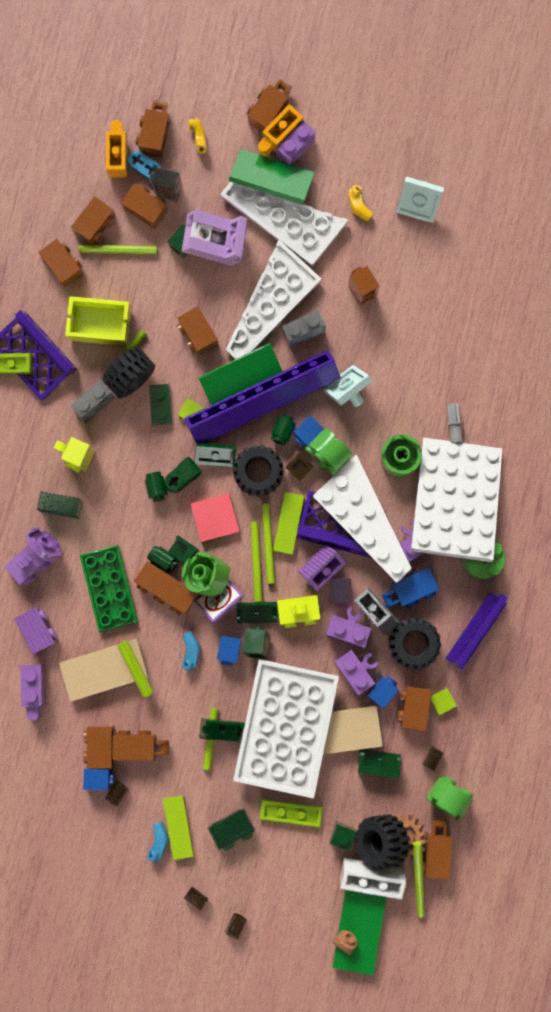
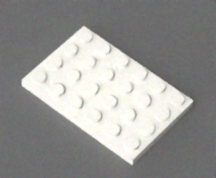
(457, 500)
(286, 728)

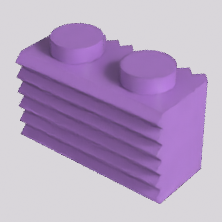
(295, 143)
(321, 567)
(36, 631)

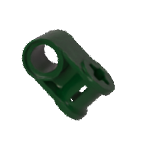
(185, 473)

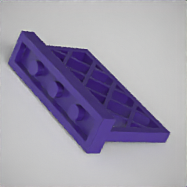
(46, 344)
(324, 537)
(476, 630)

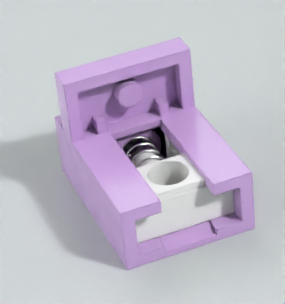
(229, 238)

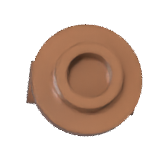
(345, 941)

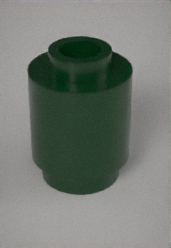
(283, 429)
(155, 486)
(162, 559)

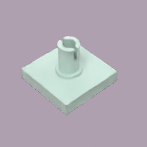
(419, 199)
(348, 387)

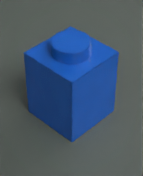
(307, 431)
(229, 650)
(383, 691)
(98, 779)

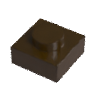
(299, 467)

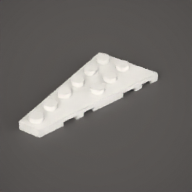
(295, 225)
(277, 294)
(357, 509)

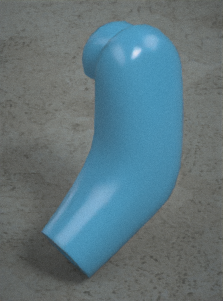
(193, 651)
(160, 843)

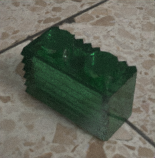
(60, 505)
(232, 828)

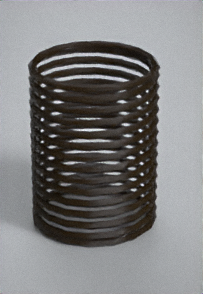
(434, 761)
(115, 786)
(196, 893)
(234, 925)

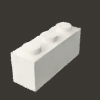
(361, 878)

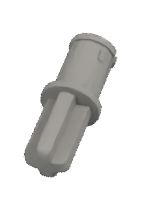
(454, 422)

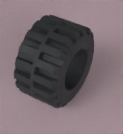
(128, 372)
(250, 455)
(432, 647)
(382, 842)

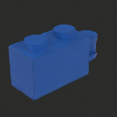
(412, 588)

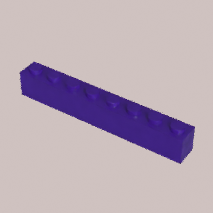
(263, 398)

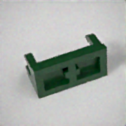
(256, 612)
(221, 729)
(379, 763)

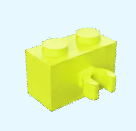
(75, 454)
(298, 610)

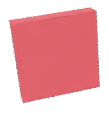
(215, 518)

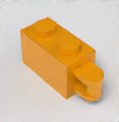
(279, 130)
(116, 151)

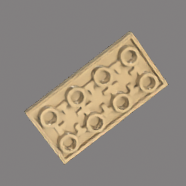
(99, 671)
(353, 730)

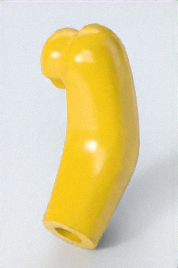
(200, 140)
(357, 204)

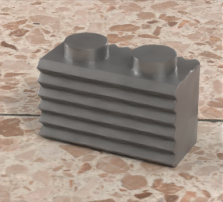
(303, 328)
(92, 401)
(376, 612)

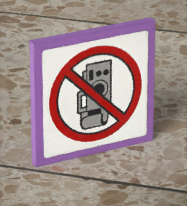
(219, 605)

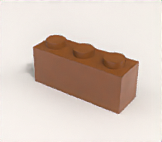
(165, 588)

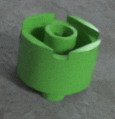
(398, 444)
(329, 451)
(488, 569)
(206, 574)
(450, 798)

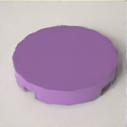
(43, 544)

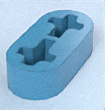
(142, 170)

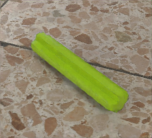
(135, 669)

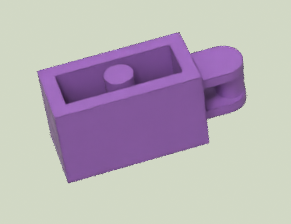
(33, 689)

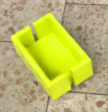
(98, 321)

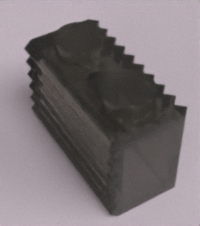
(166, 183)

